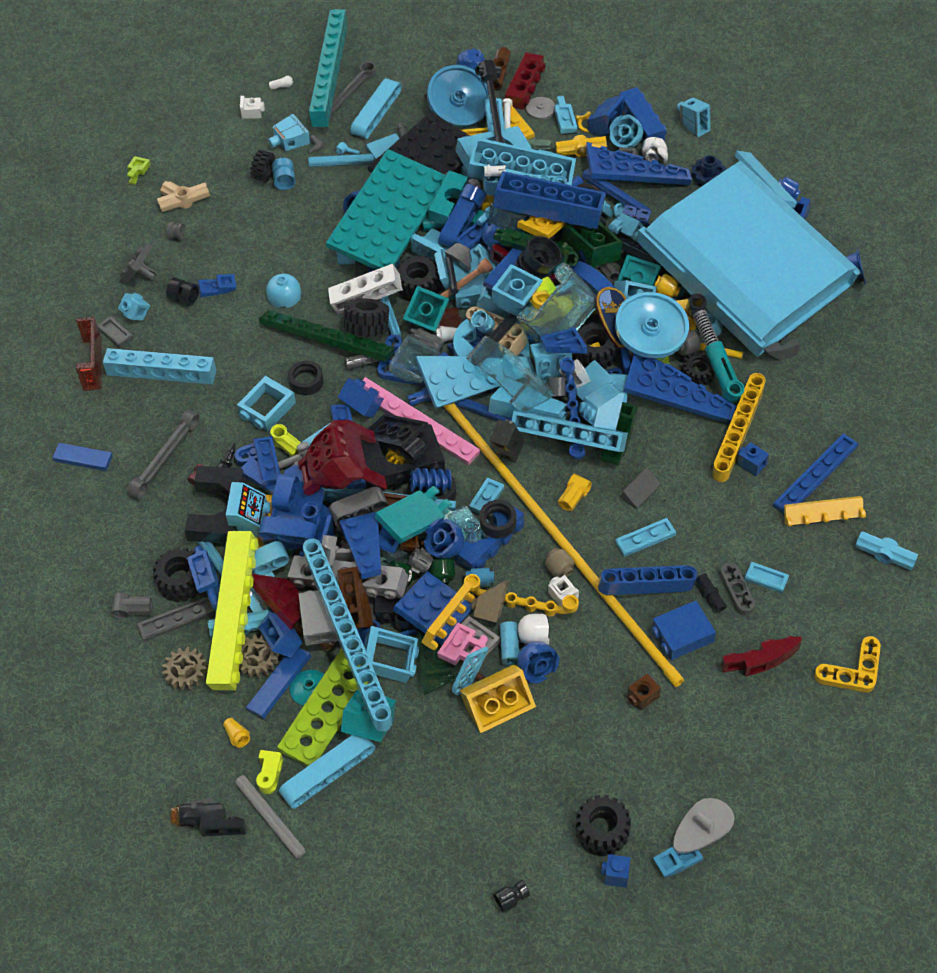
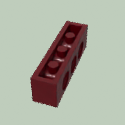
(525, 80)

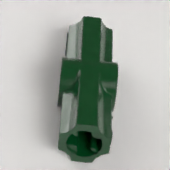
(569, 256)

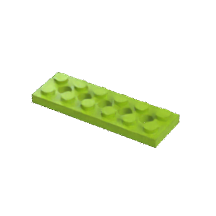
(312, 711)

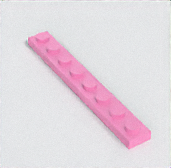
(447, 439)

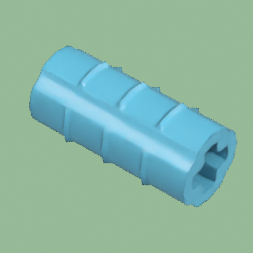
(509, 643)

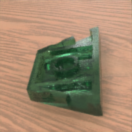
(434, 670)

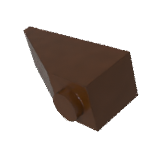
(355, 597)

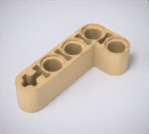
(514, 339)

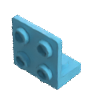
(428, 244)
(547, 364)

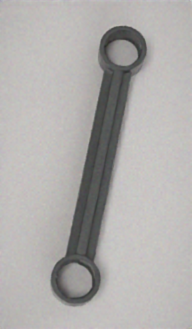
(354, 84)
(139, 486)

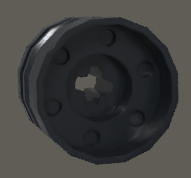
(539, 257)

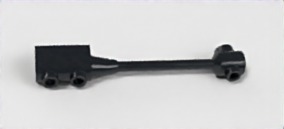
(489, 73)

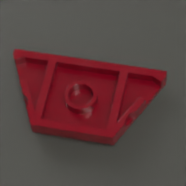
(280, 596)

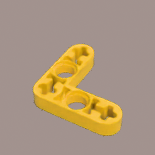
(862, 672)

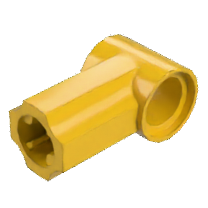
(576, 488)

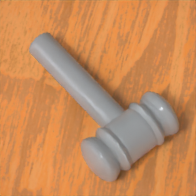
(302, 449)

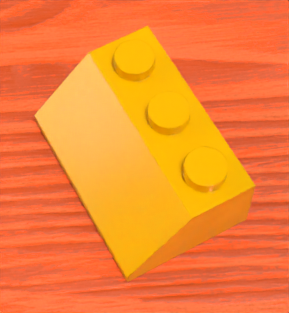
(498, 698)

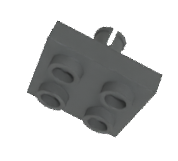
(136, 264)

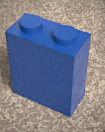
(683, 630)

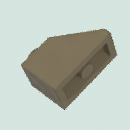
(490, 603)

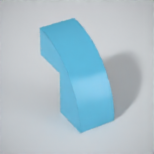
(463, 336)

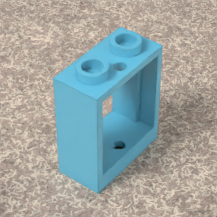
(276, 390)
(396, 640)

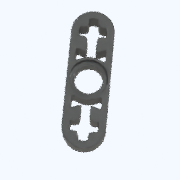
(738, 581)

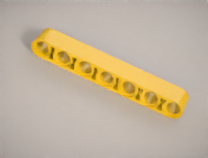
(738, 427)

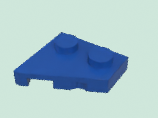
(564, 342)

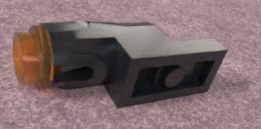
(209, 817)

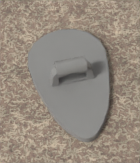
(703, 825)

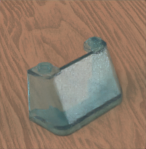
(564, 309)

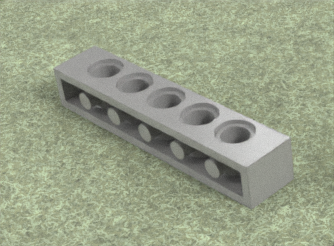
(393, 588)

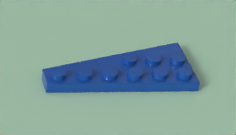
(631, 167)
(671, 387)

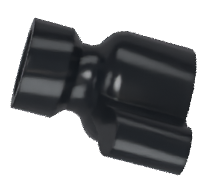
(508, 897)

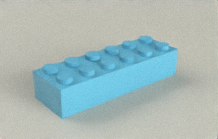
(518, 160)

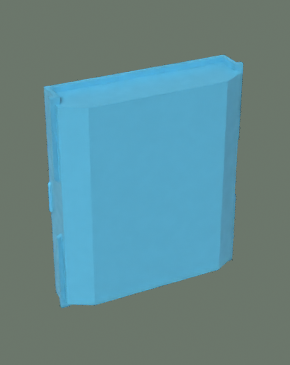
(748, 257)

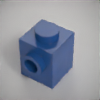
(752, 458)
(616, 870)

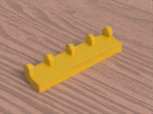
(824, 510)
(446, 616)

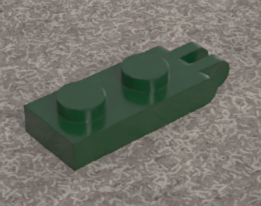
(512, 238)

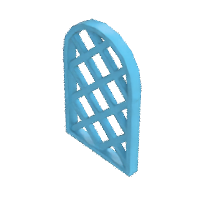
(480, 654)

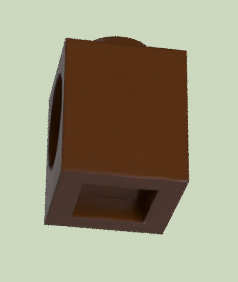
(647, 685)

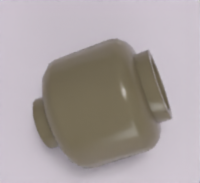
(559, 563)

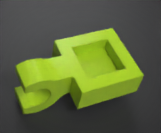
(136, 167)

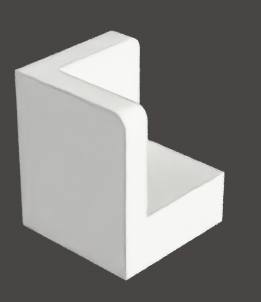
(579, 374)

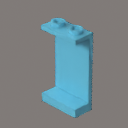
(470, 293)

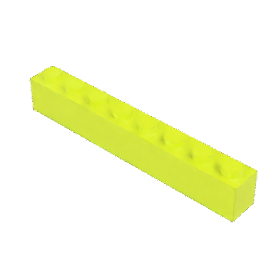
(232, 611)

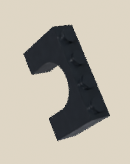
(401, 472)
(213, 527)

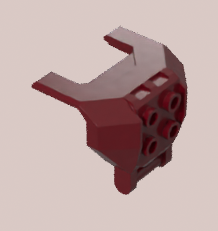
(338, 458)

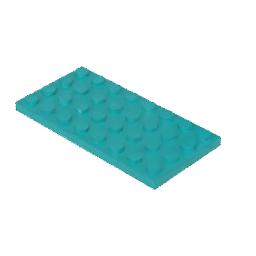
(386, 211)

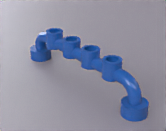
(567, 367)

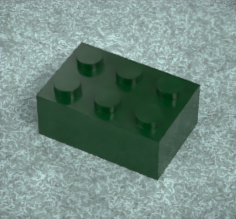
(598, 244)

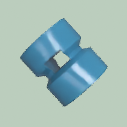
(283, 173)

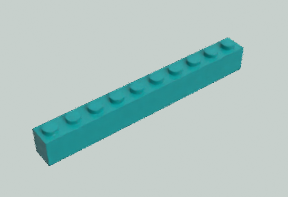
(328, 68)

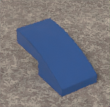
(222, 284)

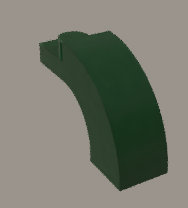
(625, 424)

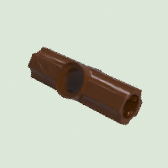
(501, 59)

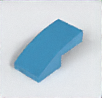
(672, 862)

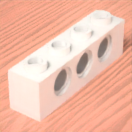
(370, 286)

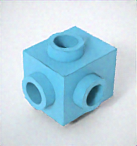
(134, 306)

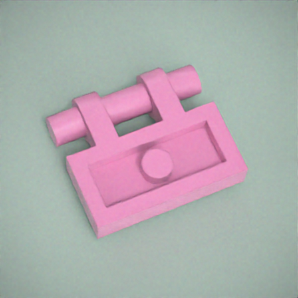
(458, 642)

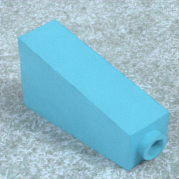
(500, 405)

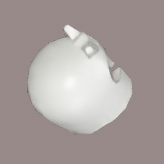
(533, 628)

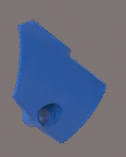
(292, 512)

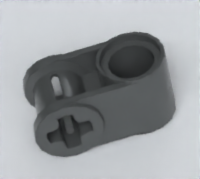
(557, 385)

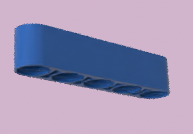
(647, 580)

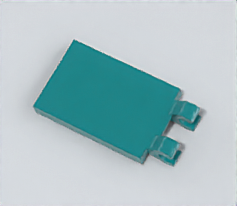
(412, 514)

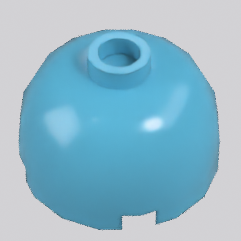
(626, 131)
(283, 290)

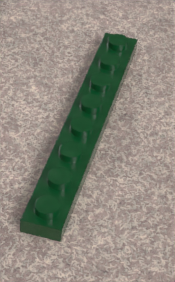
(326, 335)

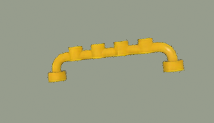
(569, 602)

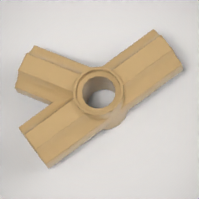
(180, 196)

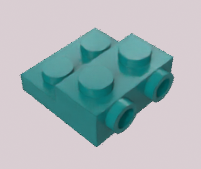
(639, 271)

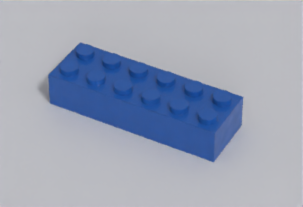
(549, 200)

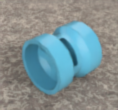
(482, 321)

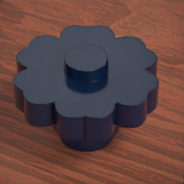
(707, 169)

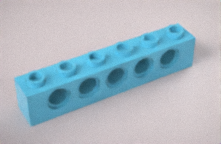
(159, 366)
(570, 431)

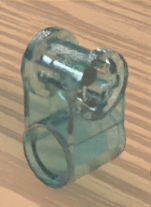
(468, 523)

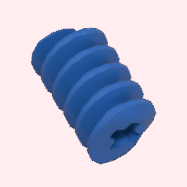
(428, 479)

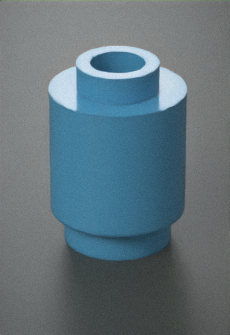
(485, 575)

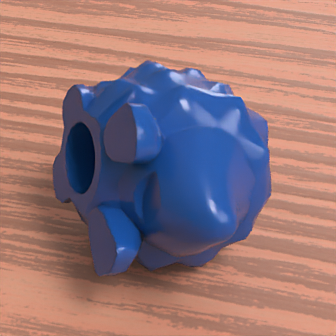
(470, 58)

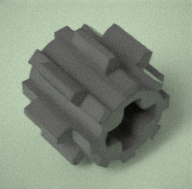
(420, 560)

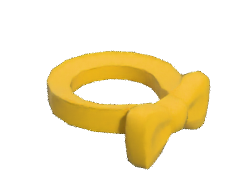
(579, 119)

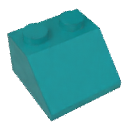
(426, 309)

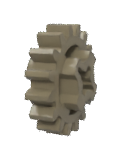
(257, 664)
(187, 670)

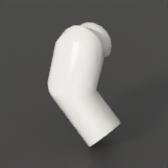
(281, 83)

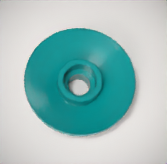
(299, 691)

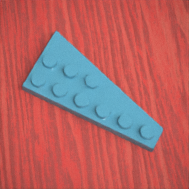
(455, 378)

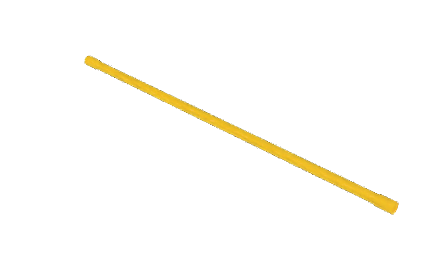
(668, 669)

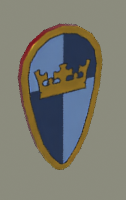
(607, 304)

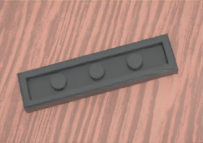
(176, 618)

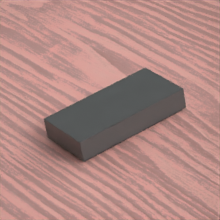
(115, 332)

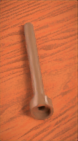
(484, 267)

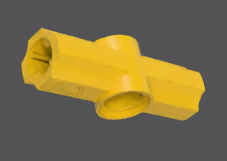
(578, 144)

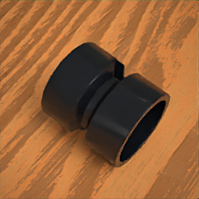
(182, 291)

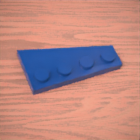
(363, 541)

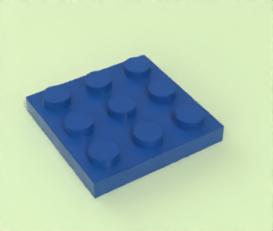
(426, 602)

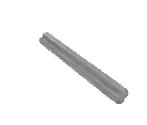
(270, 816)

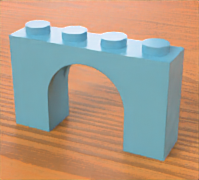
(510, 135)

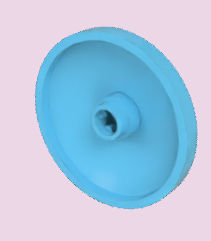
(651, 325)

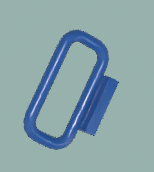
(204, 575)

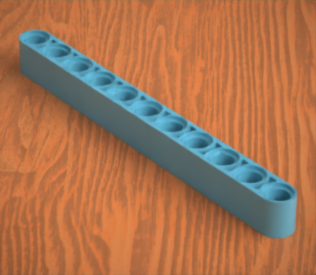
(350, 639)

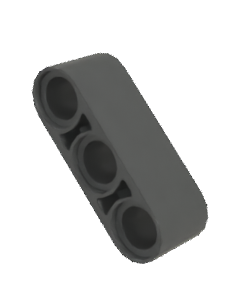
(358, 504)

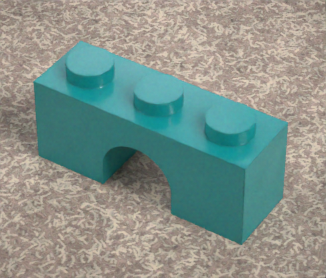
(451, 187)

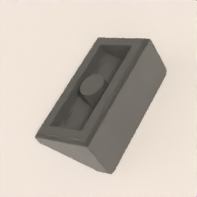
(641, 488)

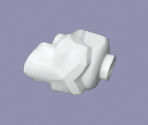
(655, 148)

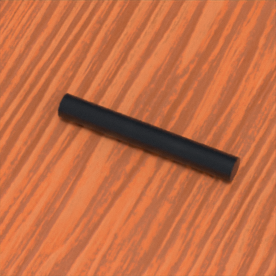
(451, 275)

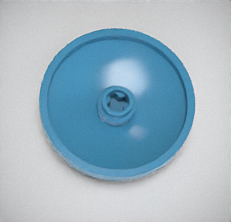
(457, 96)

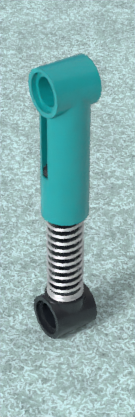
(715, 350)

